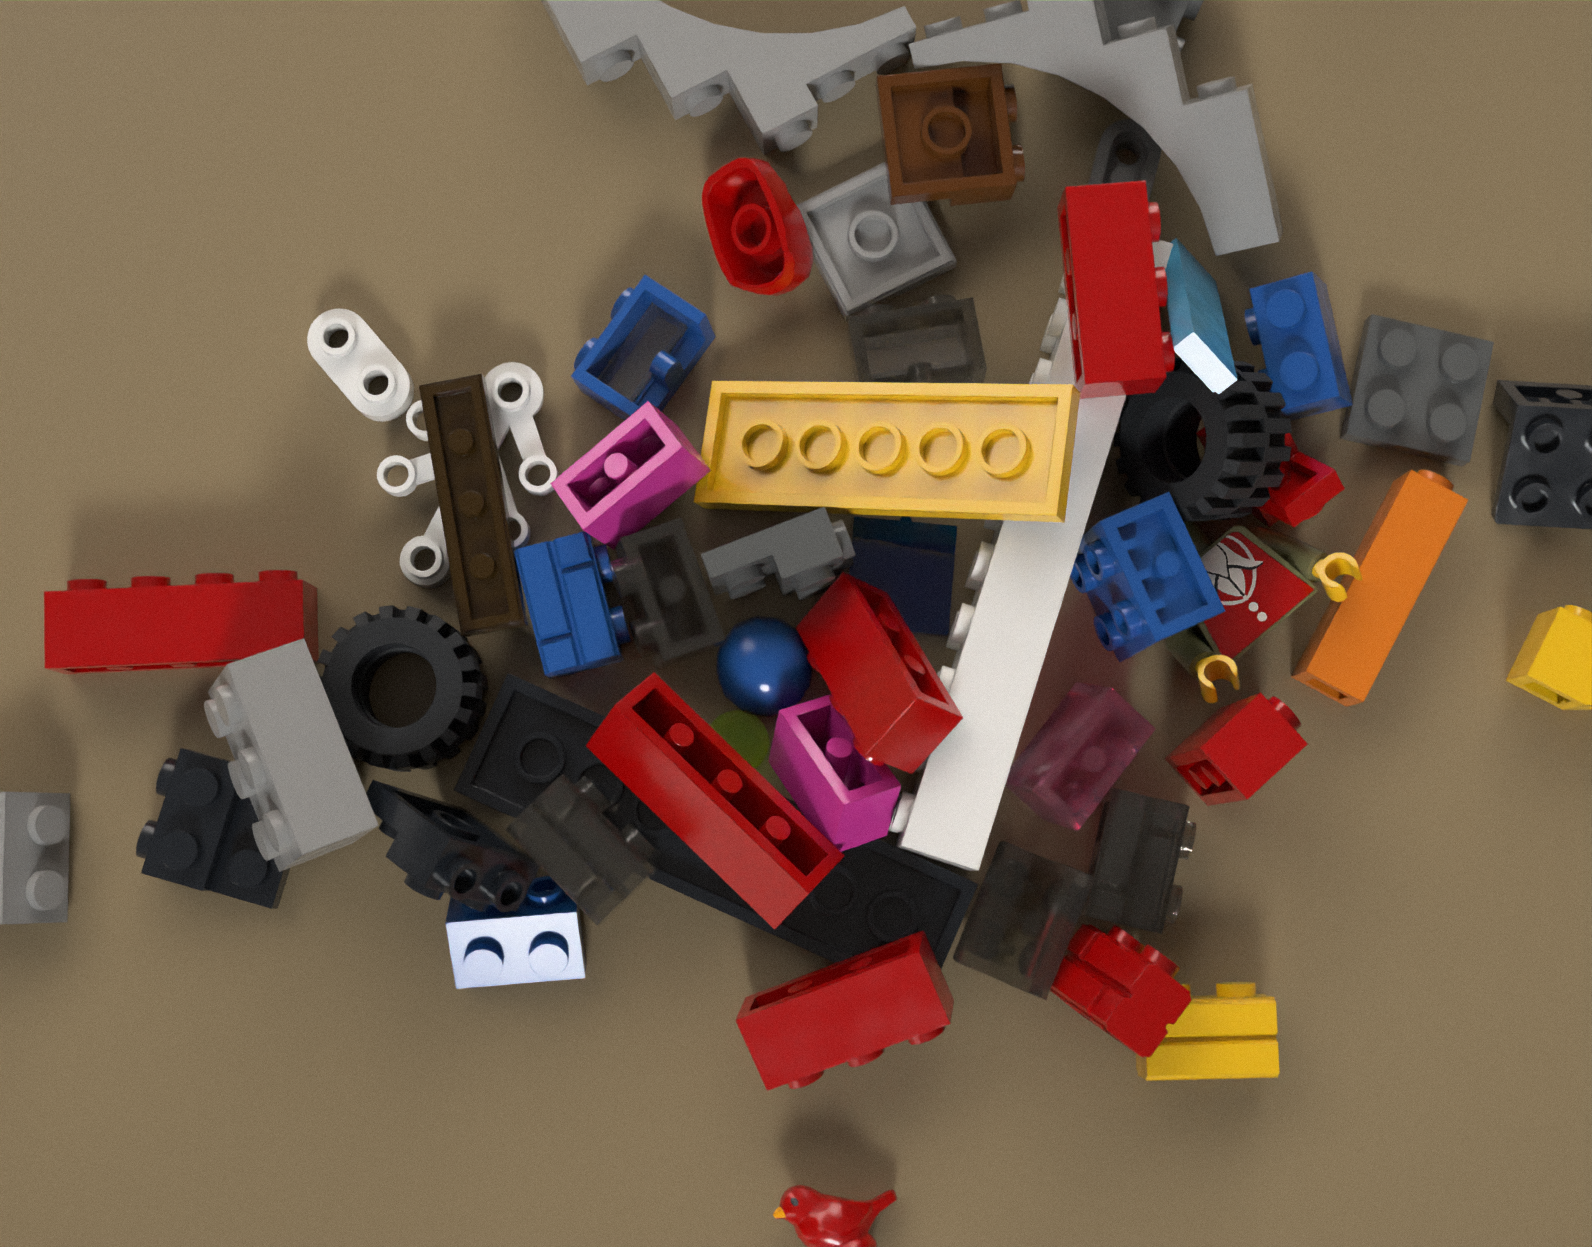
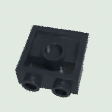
(207, 834)
(451, 851)

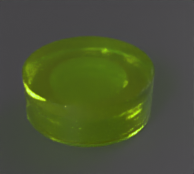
(744, 734)

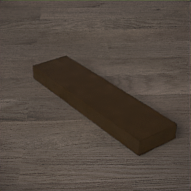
(473, 505)

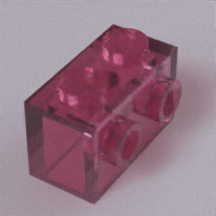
(1078, 754)

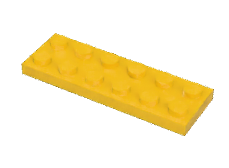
(890, 448)

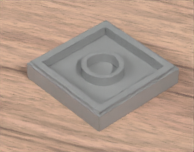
(872, 247)

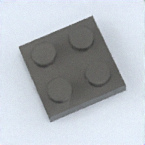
(1417, 390)

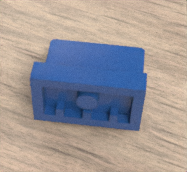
(1143, 577)

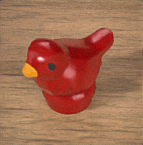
(830, 1219)

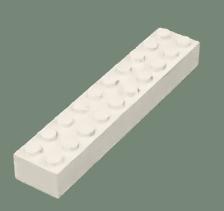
(1006, 636)

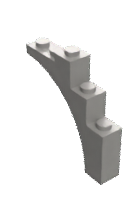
(698, 62)
(1209, 138)

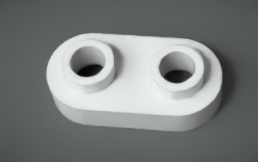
(360, 362)

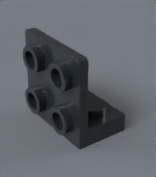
(1545, 456)

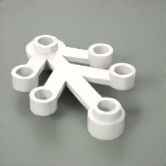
(505, 415)

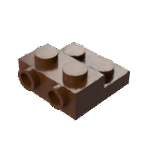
(949, 135)

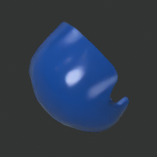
(763, 666)

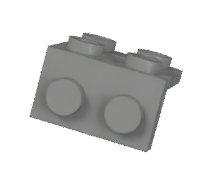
(34, 857)

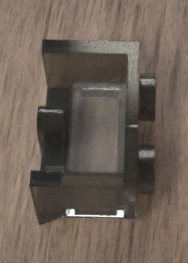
(918, 343)

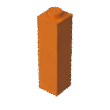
(1394, 567)

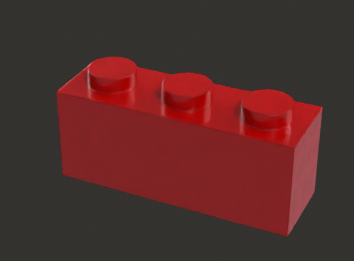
(1114, 289)
(877, 675)
(1238, 749)
(846, 1012)

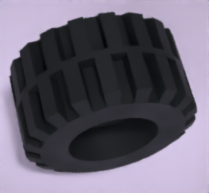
(1241, 443)
(456, 699)

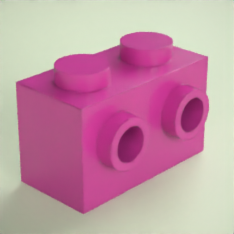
(630, 476)
(829, 777)

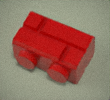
(1121, 987)

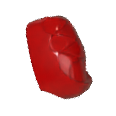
(756, 228)

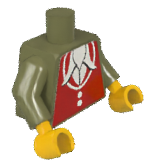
(1259, 583)

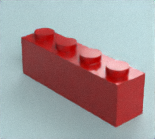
(176, 625)
(713, 799)

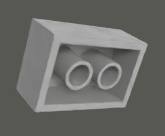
(289, 755)

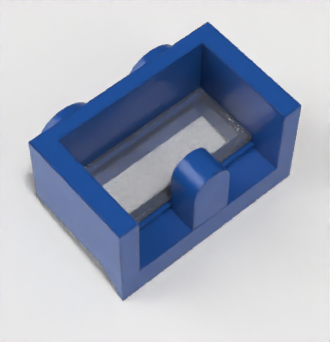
(643, 350)

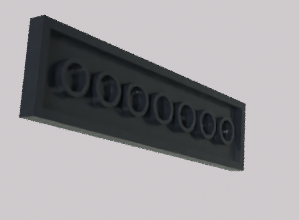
(858, 906)

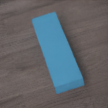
(1198, 320)

